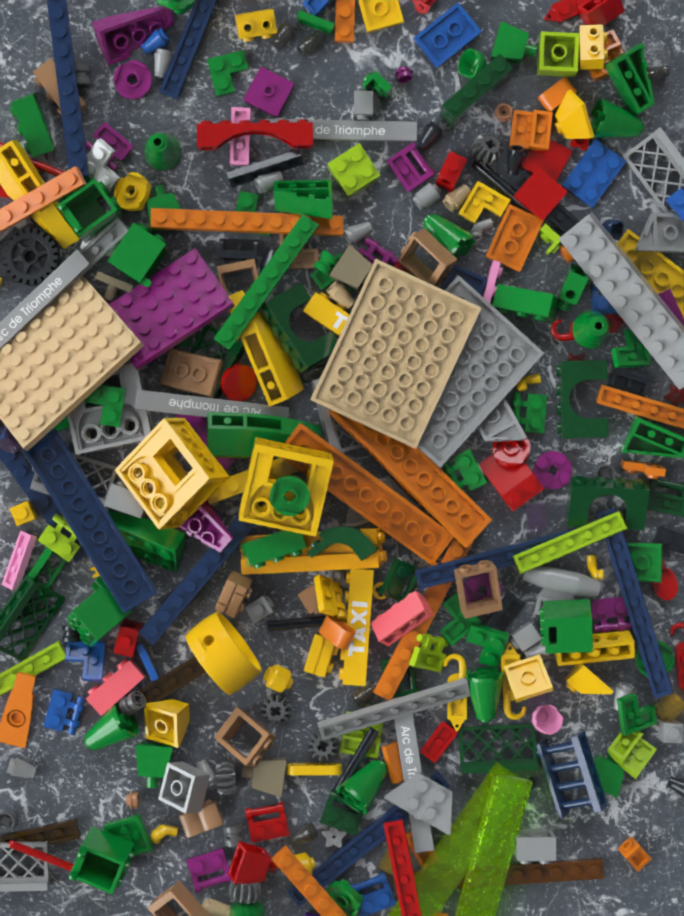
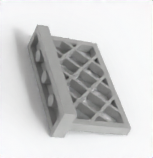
(670, 152)
(329, 427)
(37, 484)
(26, 882)

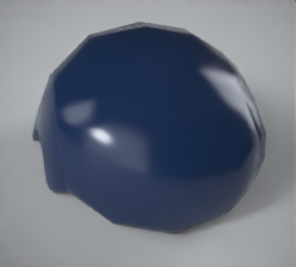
(614, 228)

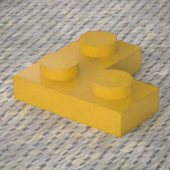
(481, 198)

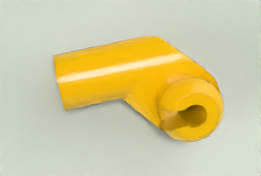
(526, 380)
(592, 568)
(161, 831)

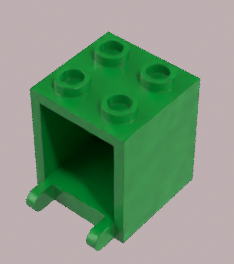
(86, 213)
(139, 254)
(96, 614)
(572, 624)
(102, 860)

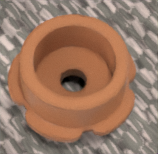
(503, 107)
(133, 800)

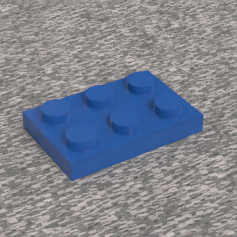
(447, 35)
(593, 173)

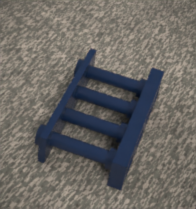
(587, 766)

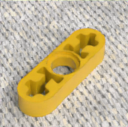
(313, 769)

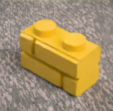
(320, 656)

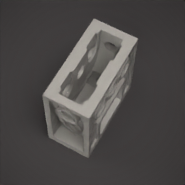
(88, 417)

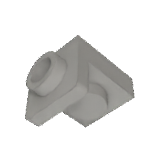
(260, 608)

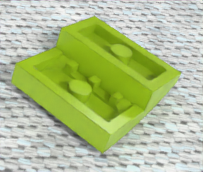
(351, 741)
(631, 752)

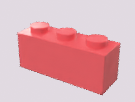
(401, 618)
(115, 686)

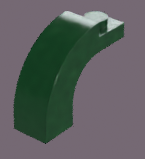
(355, 538)

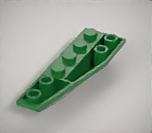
(235, 433)
(149, 543)

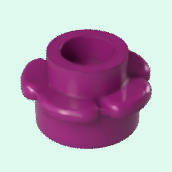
(404, 74)

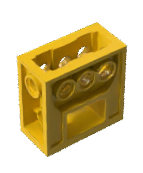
(161, 481)
(260, 481)

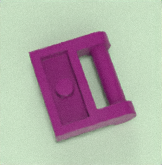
(406, 171)
(206, 864)

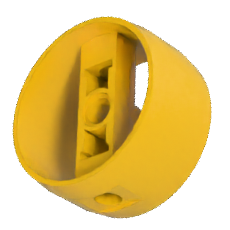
(223, 653)

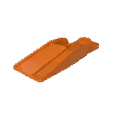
(18, 711)

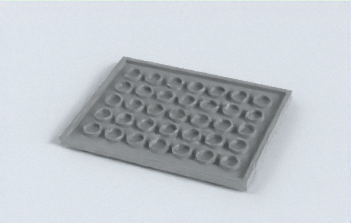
(485, 372)

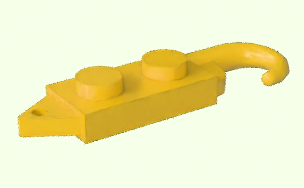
(508, 657)
(457, 709)

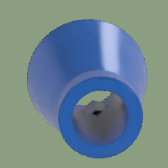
(156, 41)

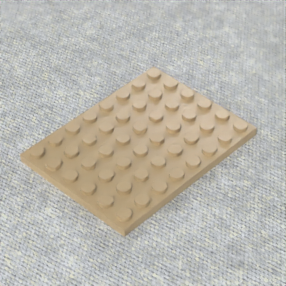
(395, 353)
(60, 361)

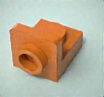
(634, 854)

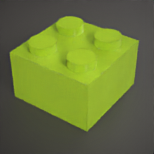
(558, 54)
(353, 171)

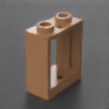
(433, 247)
(236, 268)
(481, 606)
(231, 726)
(182, 896)

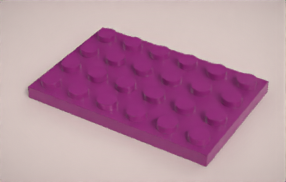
(173, 308)

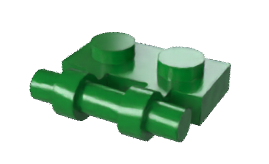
(535, 411)
(469, 469)

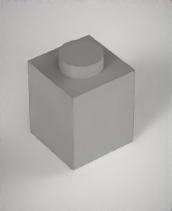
(363, 105)
(525, 637)
(670, 731)

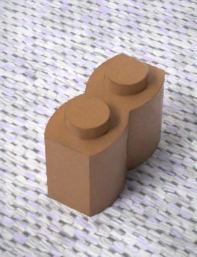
(198, 822)

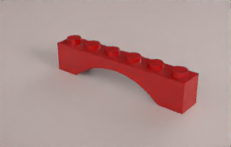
(214, 135)

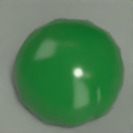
(471, 63)

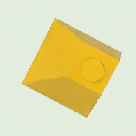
(573, 118)
(585, 682)
(166, 721)

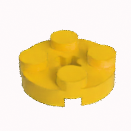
(139, 198)

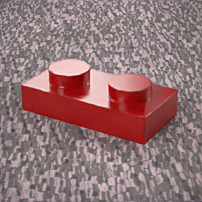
(438, 741)

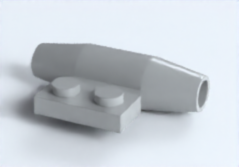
(560, 584)

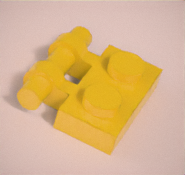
(329, 597)

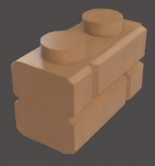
(233, 594)

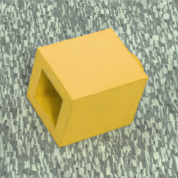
(24, 513)

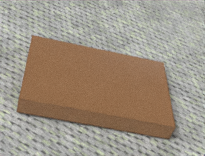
(191, 373)

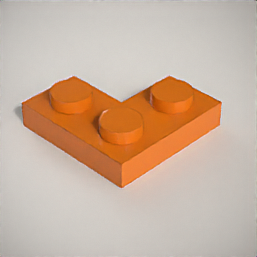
(650, 469)

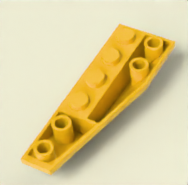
(20, 177)
(269, 360)

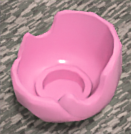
(547, 719)

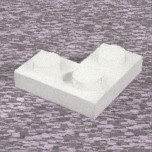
(97, 161)

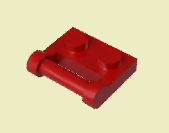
(267, 828)

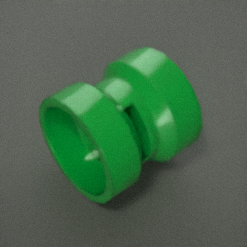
(326, 262)

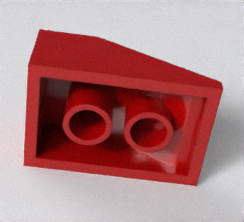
(512, 484)

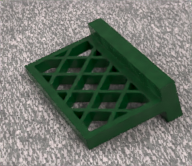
(233, 357)
(13, 612)
(485, 766)

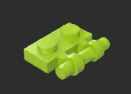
(57, 541)
(426, 658)

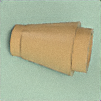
(455, 198)
(340, 294)
(215, 907)

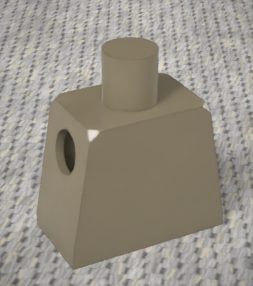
(351, 268)
(267, 775)

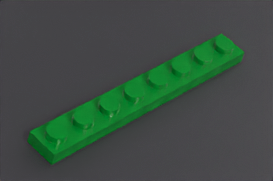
(266, 282)

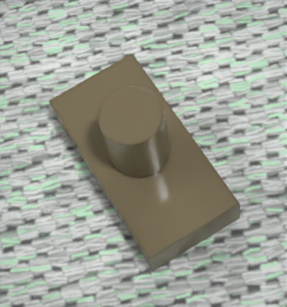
(114, 286)

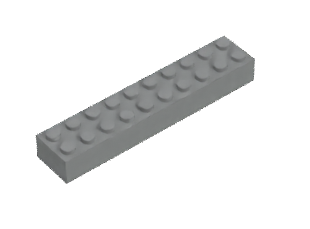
(628, 294)

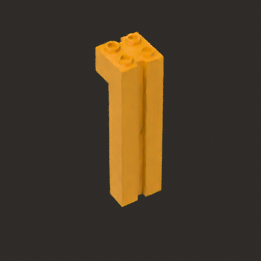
(333, 558)

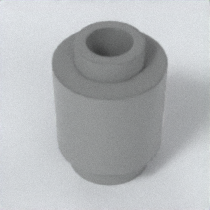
(427, 196)

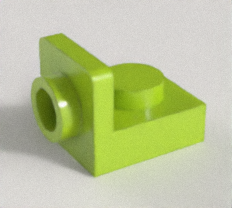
(549, 235)

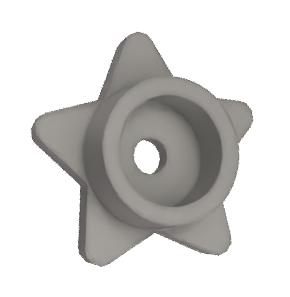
(333, 841)

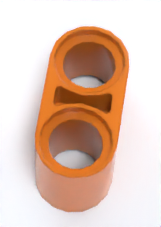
(554, 95)
(337, 632)

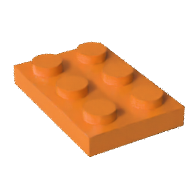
(514, 238)

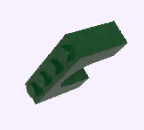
(489, 78)
(277, 313)
(569, 375)
(585, 490)

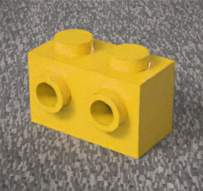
(255, 20)
(592, 47)

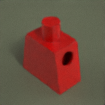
(451, 171)
(128, 638)
(250, 864)

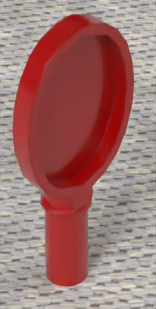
(669, 586)

